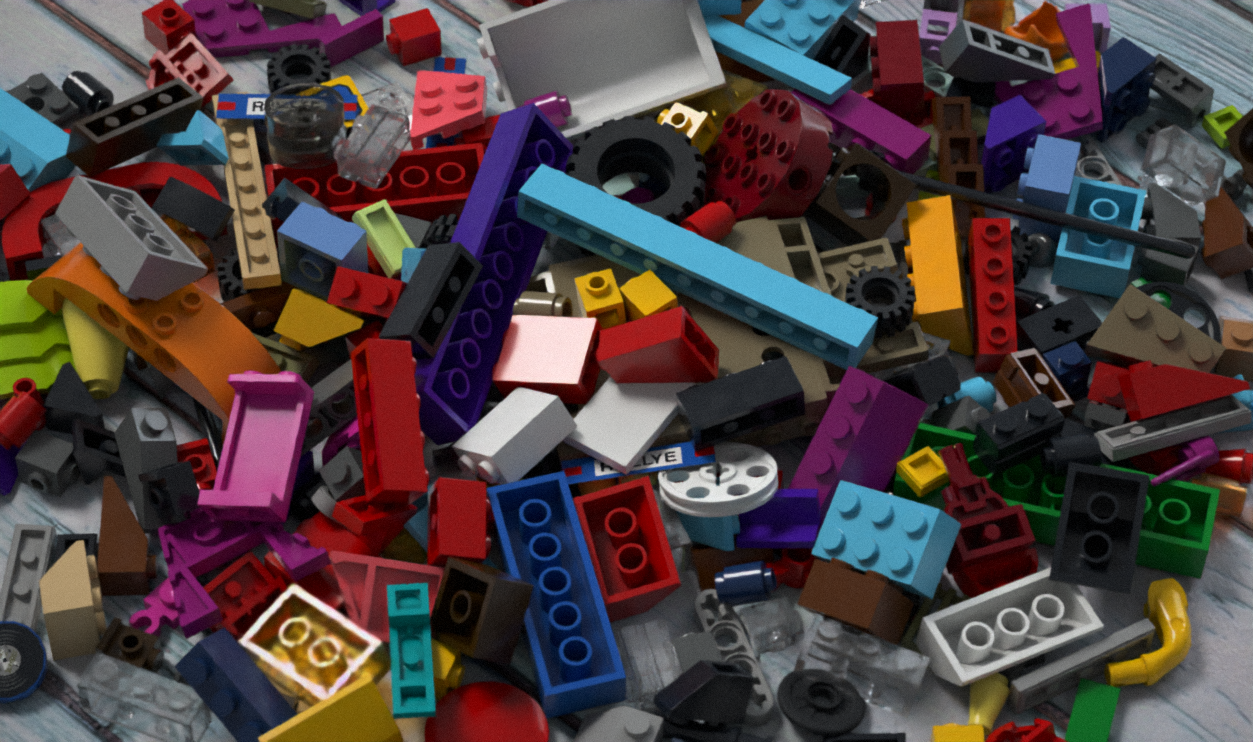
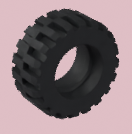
(645, 149)

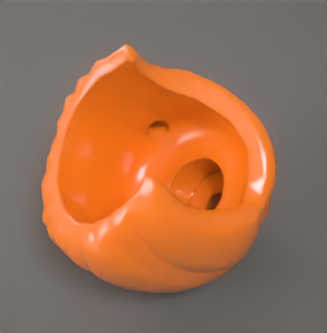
(1042, 30)

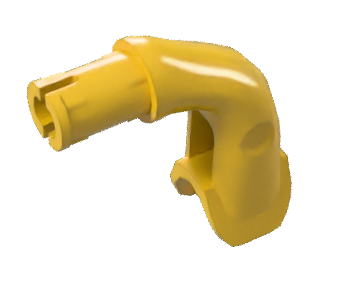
(1168, 612)

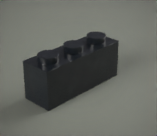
(432, 298)
(740, 403)

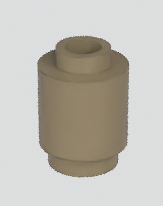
(543, 304)

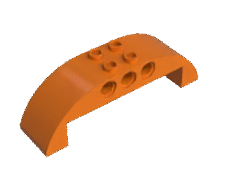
(180, 335)

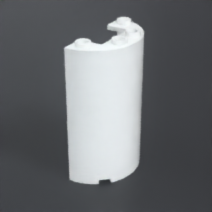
(603, 56)

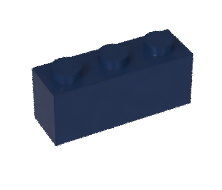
(234, 687)

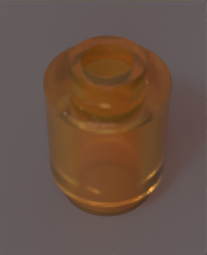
(1231, 495)

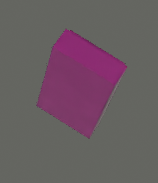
(352, 38)

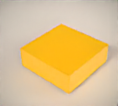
(923, 471)

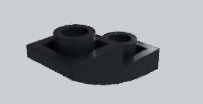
(193, 208)

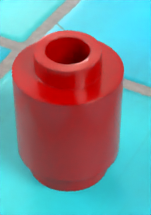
(711, 221)
(19, 420)

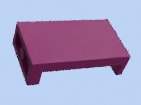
(260, 448)

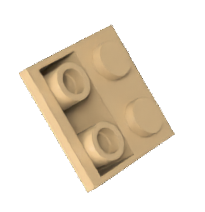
(73, 604)

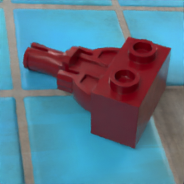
(987, 522)

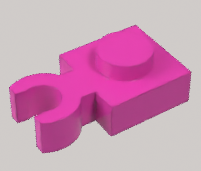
(159, 610)

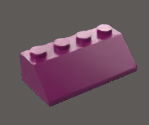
(859, 437)

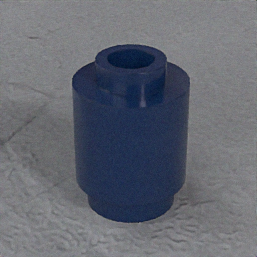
(745, 584)

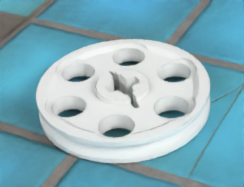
(735, 479)

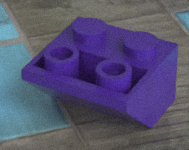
(1010, 132)

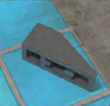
(991, 56)
(145, 444)

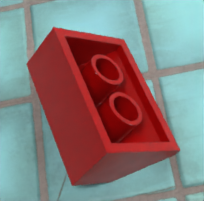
(627, 547)

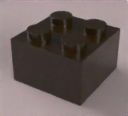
(479, 610)

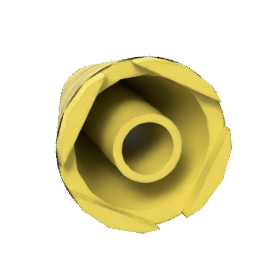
(95, 351)

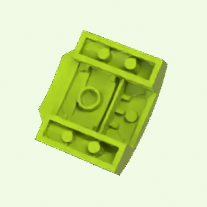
(31, 340)

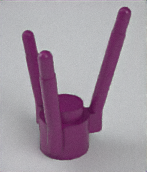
(1194, 459)

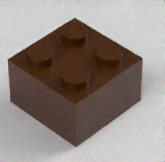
(856, 599)

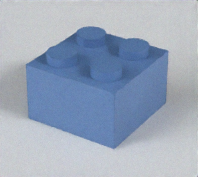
(1048, 181)
(314, 245)

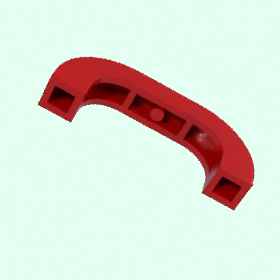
(23, 230)

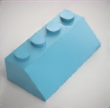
(32, 144)

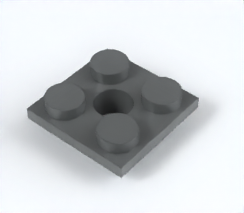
(43, 94)

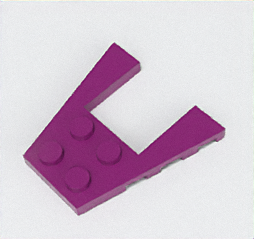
(237, 26)
(1071, 97)
(204, 543)

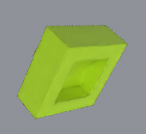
(1218, 122)

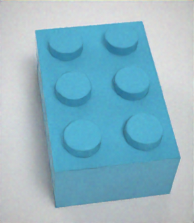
(800, 23)
(1089, 260)
(888, 537)

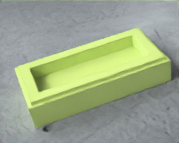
(384, 236)

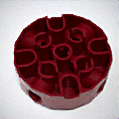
(769, 157)

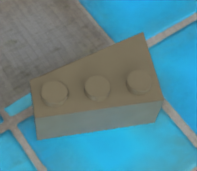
(1145, 330)

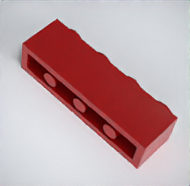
(389, 421)

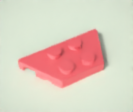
(446, 104)
(365, 582)

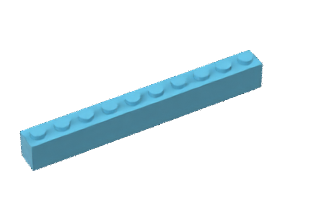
(697, 267)

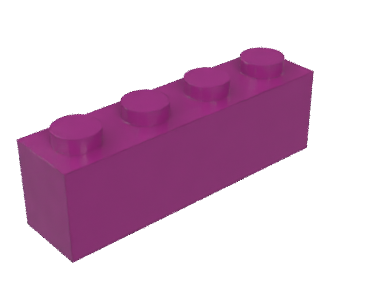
(875, 129)

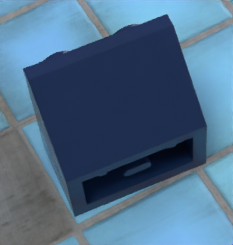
(1124, 85)

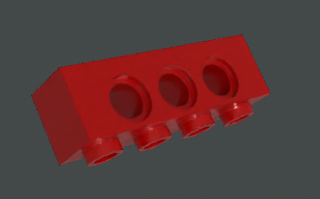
(991, 293)

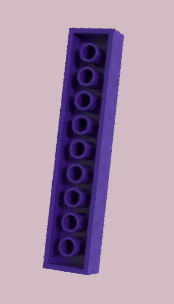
(460, 374)

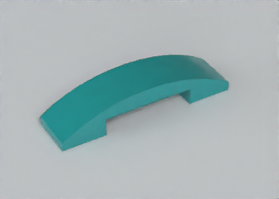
(411, 651)

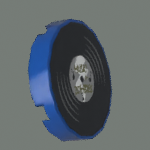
(21, 661)

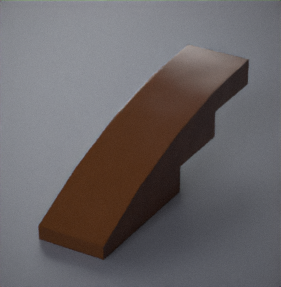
(958, 154)

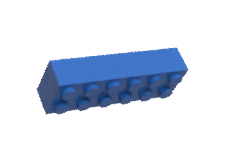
(566, 618)

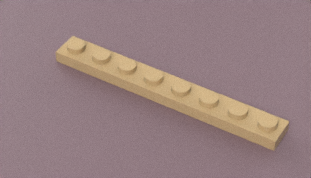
(246, 195)

